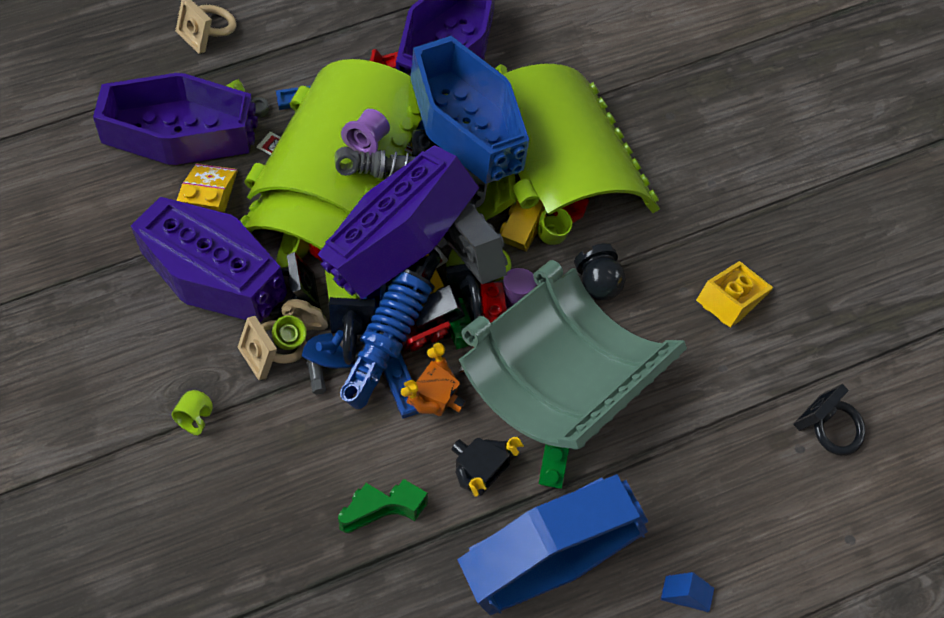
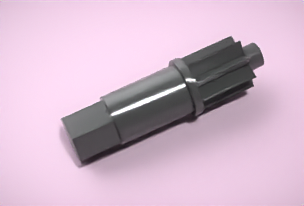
(316, 378)

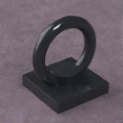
(301, 282)
(466, 287)
(352, 318)
(822, 410)

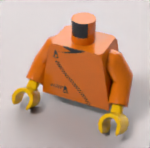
(435, 387)

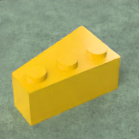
(521, 225)

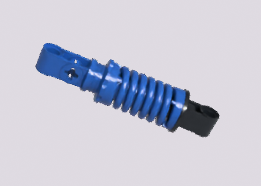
(388, 327)

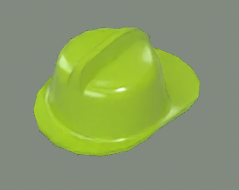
(289, 245)

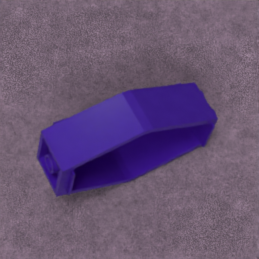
(443, 18)
(212, 118)
(398, 222)
(206, 278)

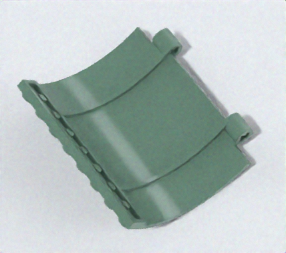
(560, 362)

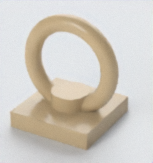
(195, 24)
(259, 349)

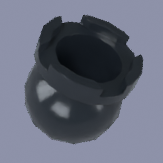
(601, 272)

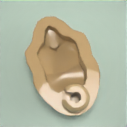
(308, 314)

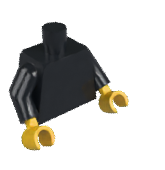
(483, 462)

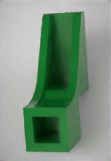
(553, 466)
(371, 504)

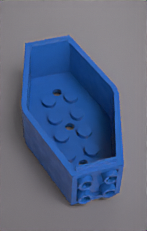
(495, 137)
(553, 544)

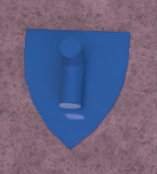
(326, 350)

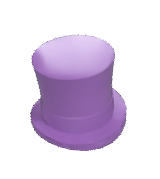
(366, 131)
(517, 284)

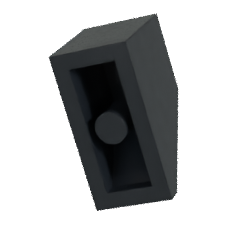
(440, 308)

